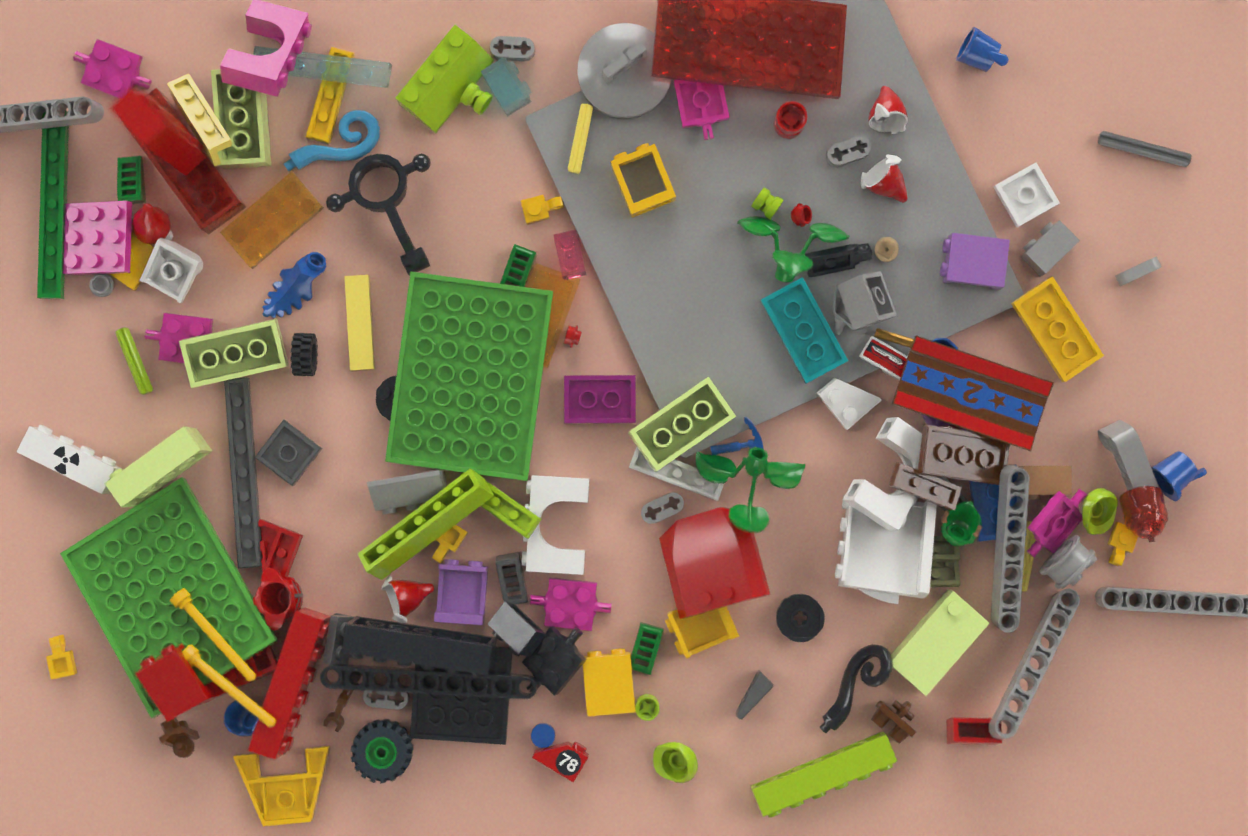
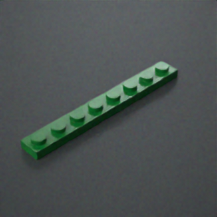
(52, 211)

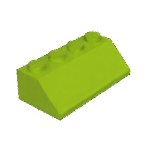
(443, 78)

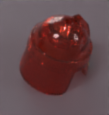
(1144, 511)

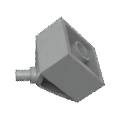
(862, 302)

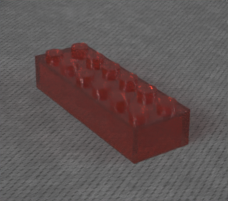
(204, 190)

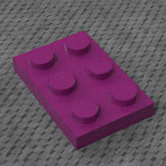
(600, 399)

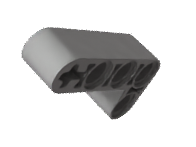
(1129, 454)

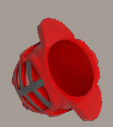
(277, 598)

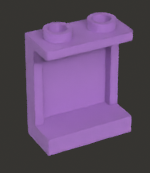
(975, 260)
(461, 592)

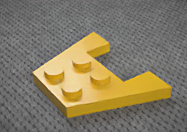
(285, 796)

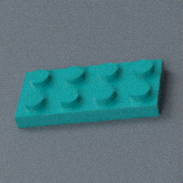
(804, 330)

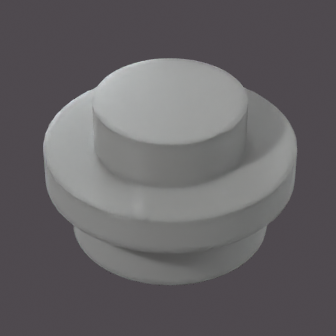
(101, 285)

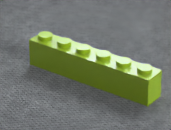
(425, 524)
(823, 774)

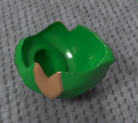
(961, 525)

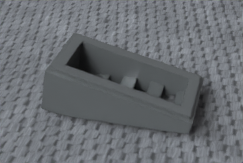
(513, 558)
(757, 690)

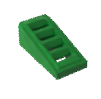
(122, 189)
(512, 259)
(649, 629)

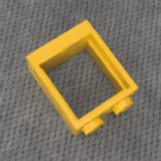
(651, 202)

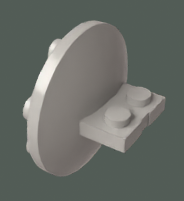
(617, 71)

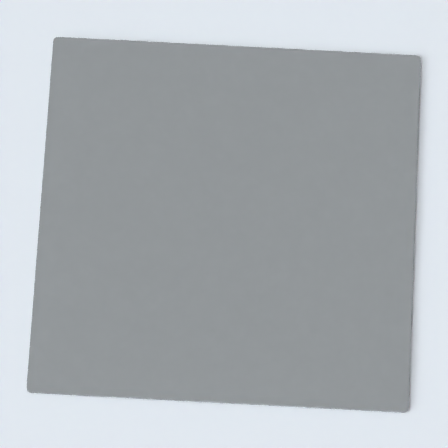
(694, 278)

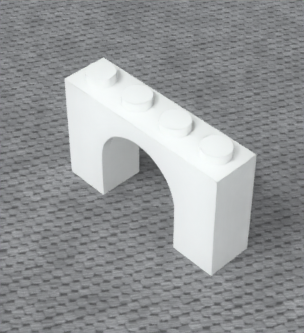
(892, 508)
(540, 554)

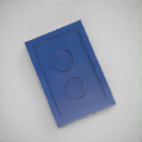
(985, 501)

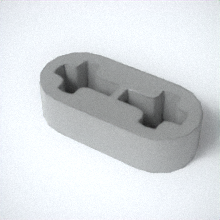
(512, 42)
(847, 146)
(1138, 271)
(659, 503)
(385, 702)

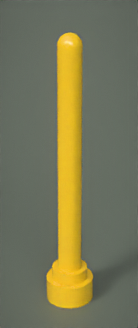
(183, 600)
(194, 658)

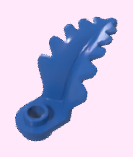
(295, 285)

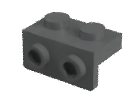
(335, 638)

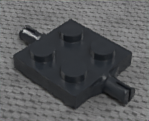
(555, 660)

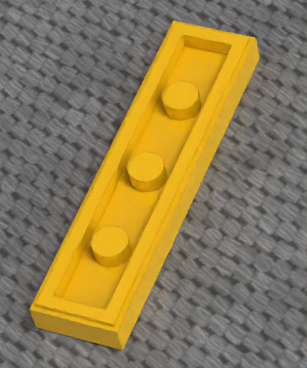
(327, 105)

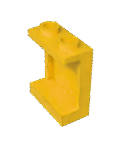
(701, 630)
(608, 683)

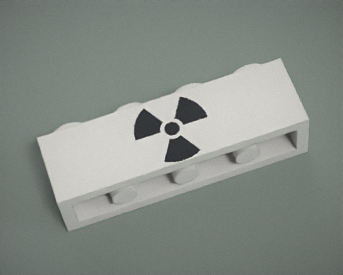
(67, 459)

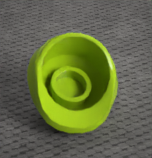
(1099, 511)
(675, 762)

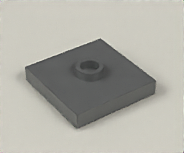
(288, 452)

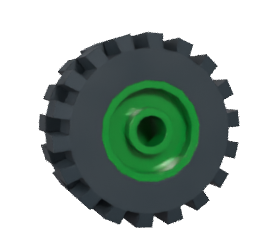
(382, 751)

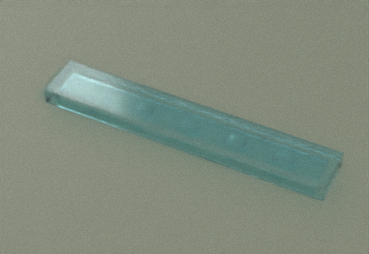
(337, 68)

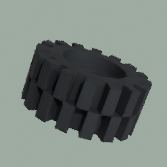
(304, 354)

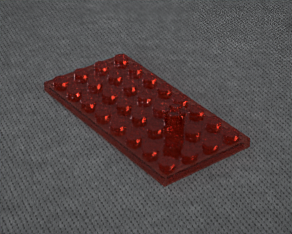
(752, 44)

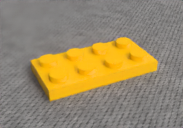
(1057, 329)

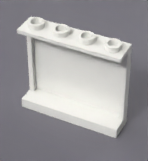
(884, 558)

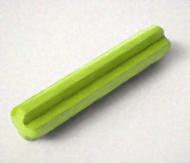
(134, 361)

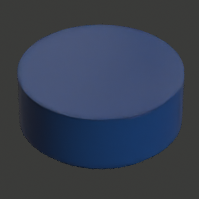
(543, 735)

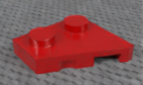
(278, 547)

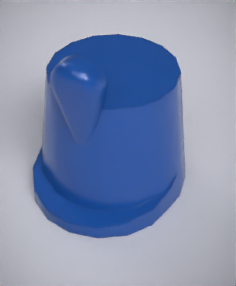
(981, 51)
(1175, 474)

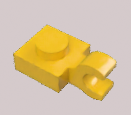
(537, 209)
(449, 540)
(1122, 541)
(60, 662)

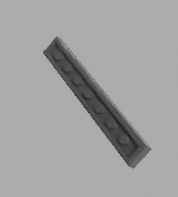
(243, 472)

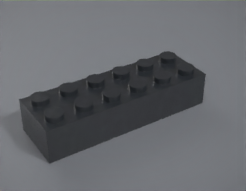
(419, 645)

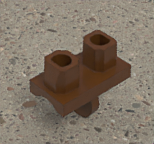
(901, 729)
(179, 737)

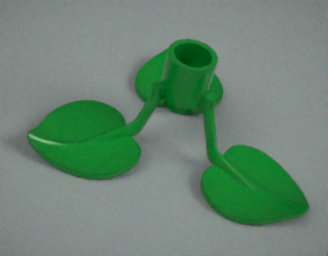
(790, 263)
(781, 475)

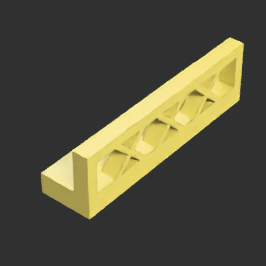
(199, 117)

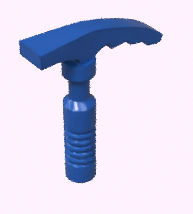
(736, 446)

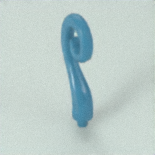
(310, 153)

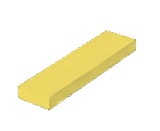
(359, 322)

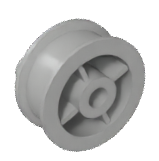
(1068, 563)

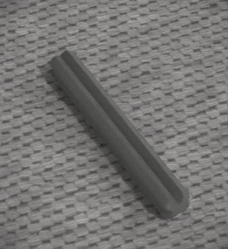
(1144, 149)

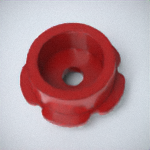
(801, 215)
(572, 336)

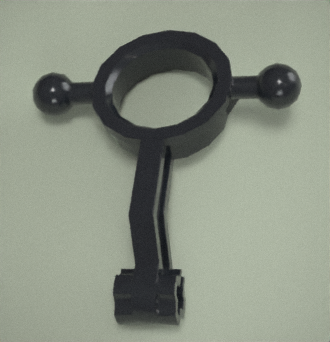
(414, 259)

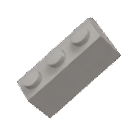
(406, 490)

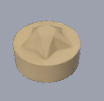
(886, 249)

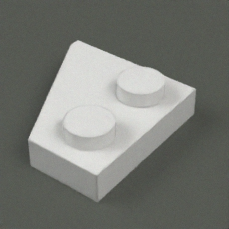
(847, 401)

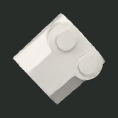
(172, 269)

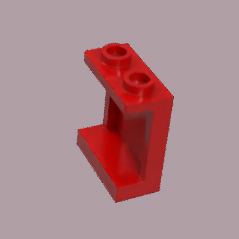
(172, 682)

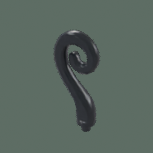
(841, 708)

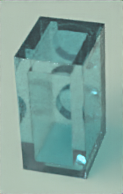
(506, 86)

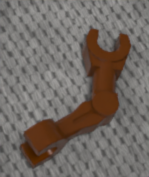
(341, 703)

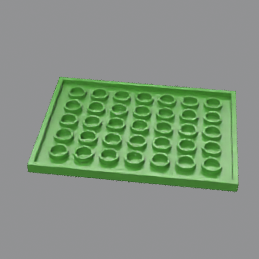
(469, 376)
(145, 559)

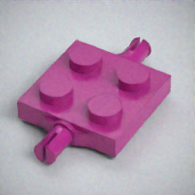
(111, 69)
(701, 105)
(174, 329)
(1056, 522)
(570, 604)

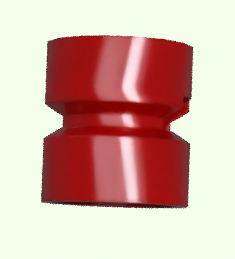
(790, 119)

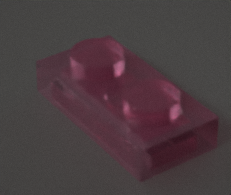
(569, 254)

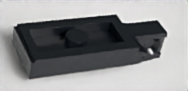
(838, 259)

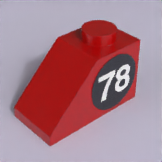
(563, 758)

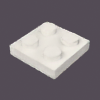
(1026, 195)

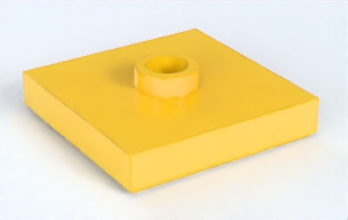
(139, 257)

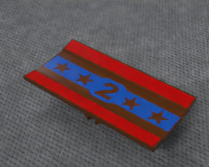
(972, 393)

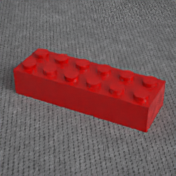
(159, 130)
(290, 683)

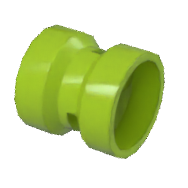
(476, 98)
(767, 203)
(649, 710)

